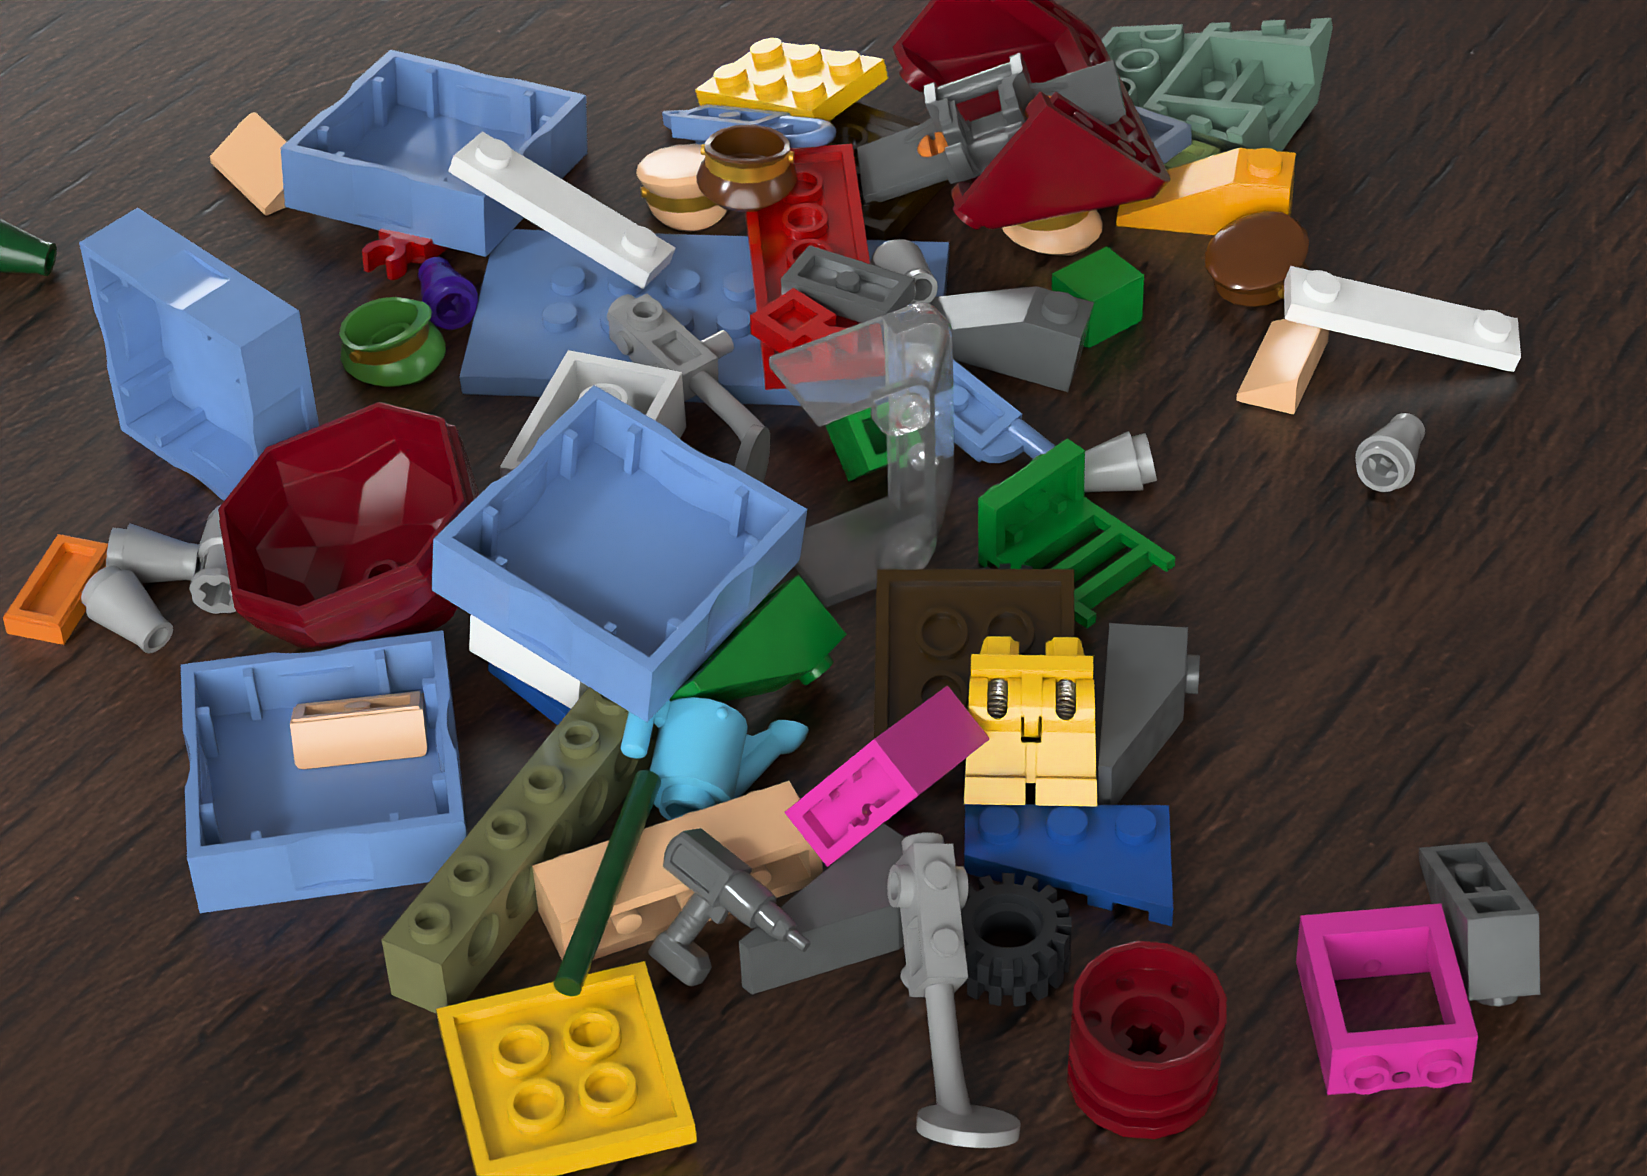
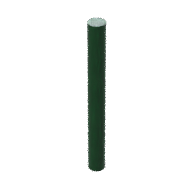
(607, 884)

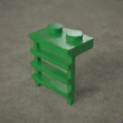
(1045, 513)

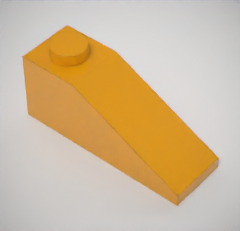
(1216, 191)

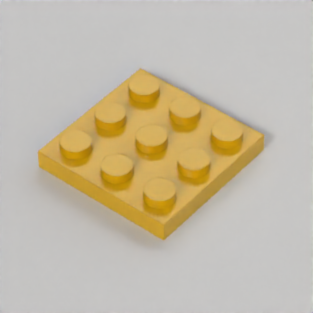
(566, 1078)

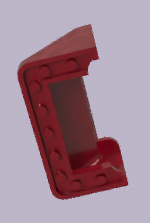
(1061, 154)

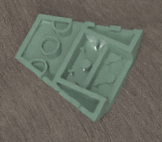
(1225, 82)

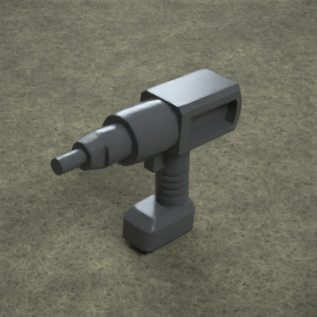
(719, 887)

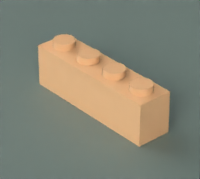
(650, 895)

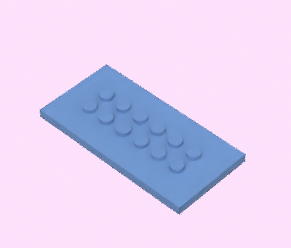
(555, 299)

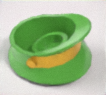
(391, 342)

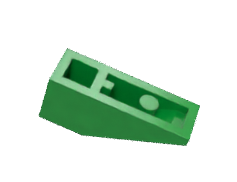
(774, 645)

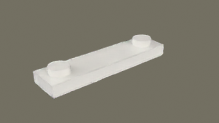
(562, 209)
(1401, 318)

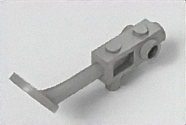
(658, 340)
(930, 901)

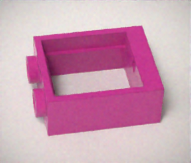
(886, 775)
(1375, 946)

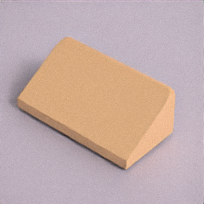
(253, 163)
(1283, 366)
(359, 730)

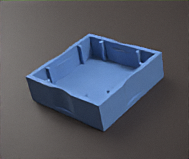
(392, 137)
(195, 351)
(618, 552)
(289, 833)

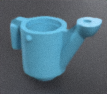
(706, 752)

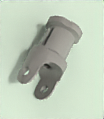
(211, 584)

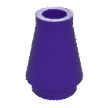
(447, 293)

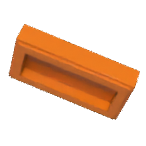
(51, 597)

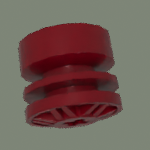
(1146, 1039)

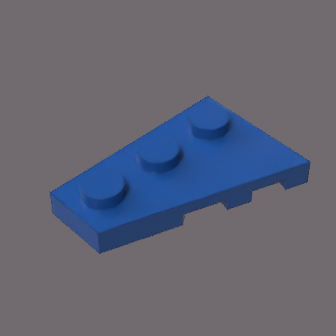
(1091, 850)

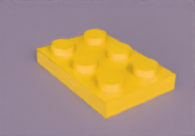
(794, 80)

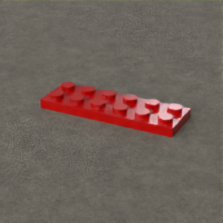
(817, 212)

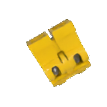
(1032, 698)

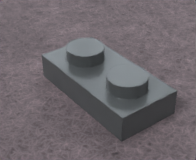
(848, 285)

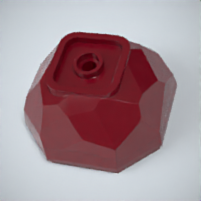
(341, 526)

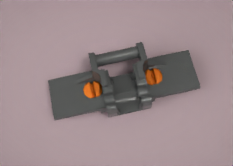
(961, 149)

